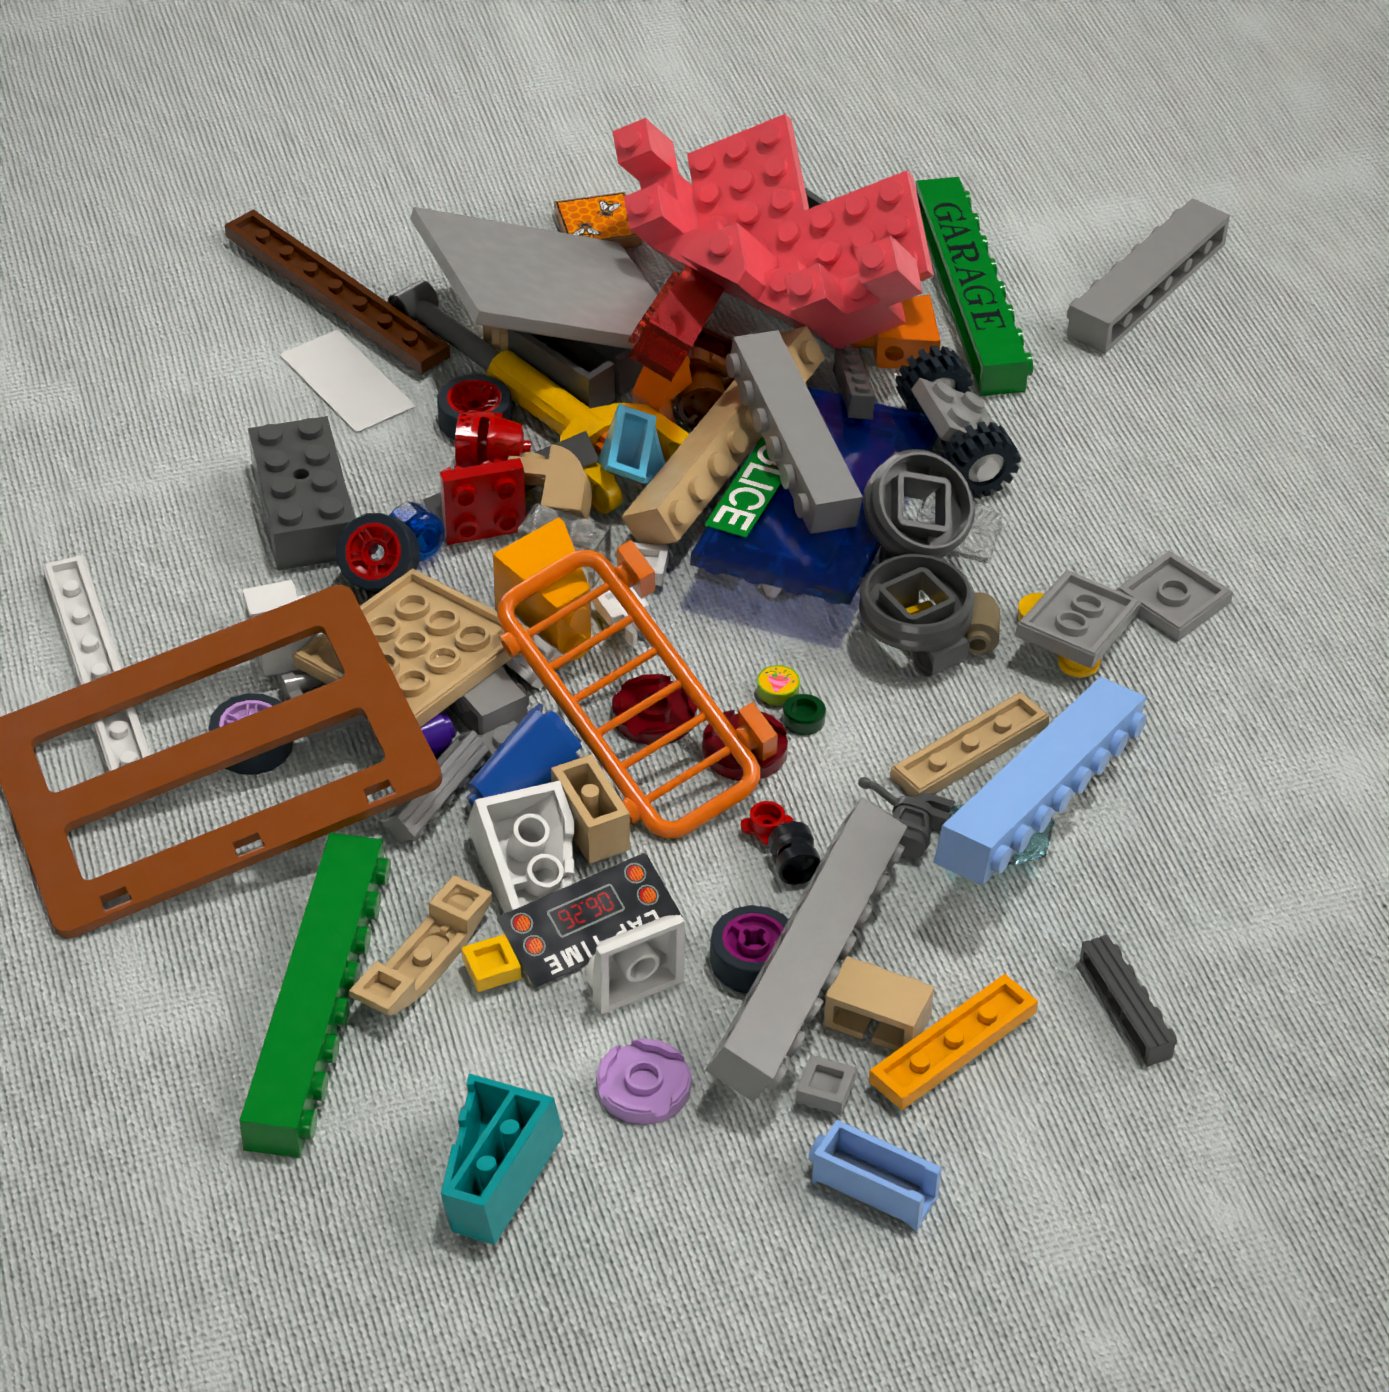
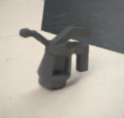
(917, 813)

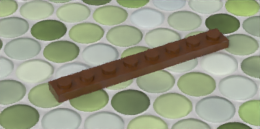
(338, 291)

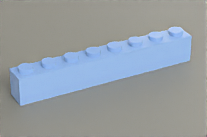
(1040, 781)

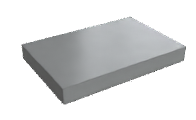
(1078, 618)

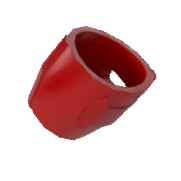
(487, 437)

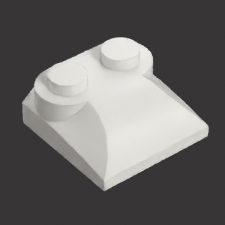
(637, 963)

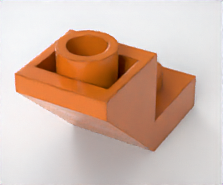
(659, 391)

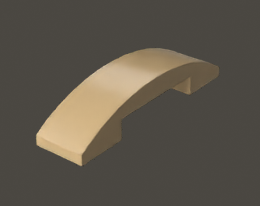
(427, 952)

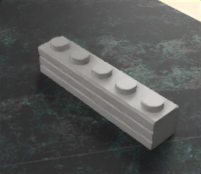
(456, 764)

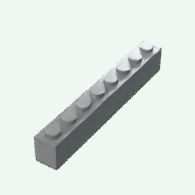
(806, 952)

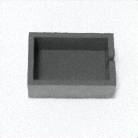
(581, 368)

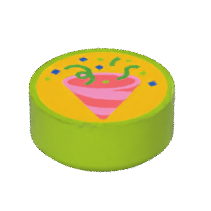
(777, 684)

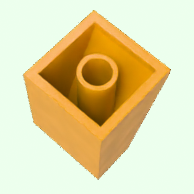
(527, 558)

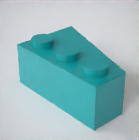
(497, 1155)

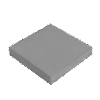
(1176, 595)

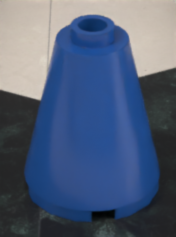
(526, 756)

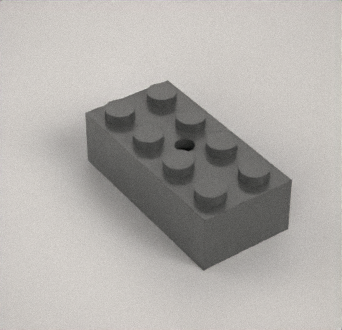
(300, 490)

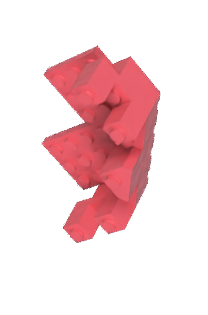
(753, 233)

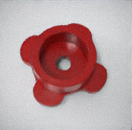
(764, 819)

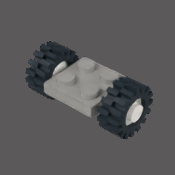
(976, 445)

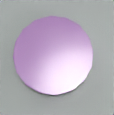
(643, 1081)

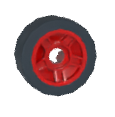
(471, 393)
(361, 540)

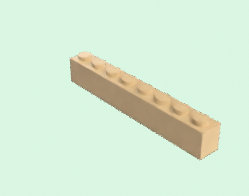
(707, 457)

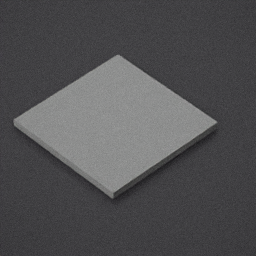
(538, 278)

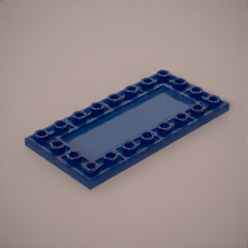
(828, 562)

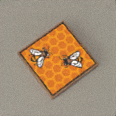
(597, 218)

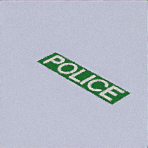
(747, 494)

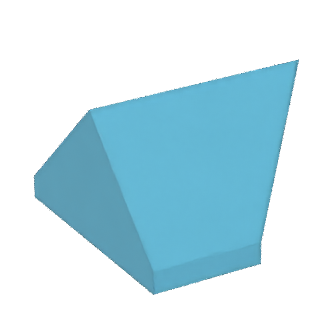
(632, 446)

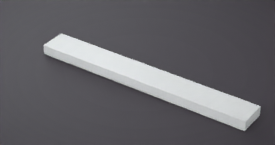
(93, 655)

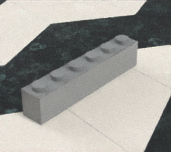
(1147, 275)
(794, 432)

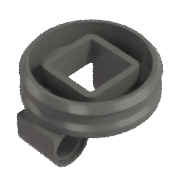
(916, 476)
(931, 635)

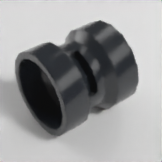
(791, 846)

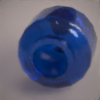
(425, 525)

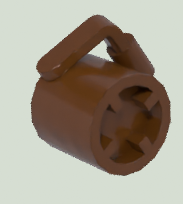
(706, 385)

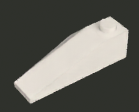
(524, 842)

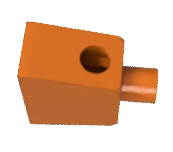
(896, 345)

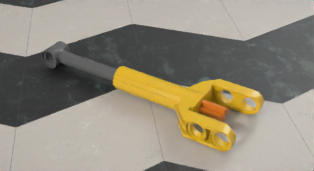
(536, 391)

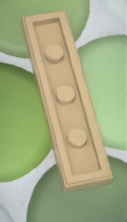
(970, 746)

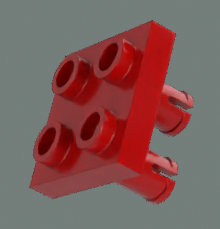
(482, 500)

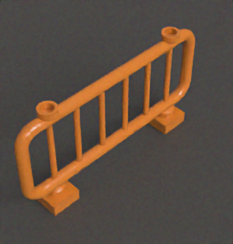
(635, 571)

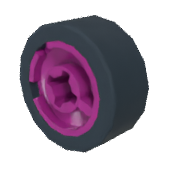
(742, 944)

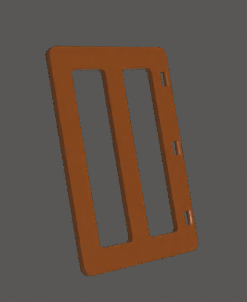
(365, 690)

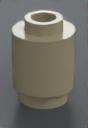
(985, 625)

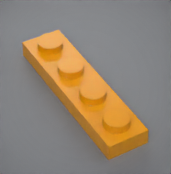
(952, 1041)

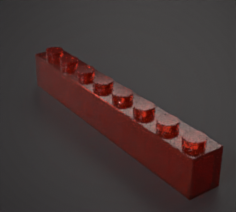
(674, 321)

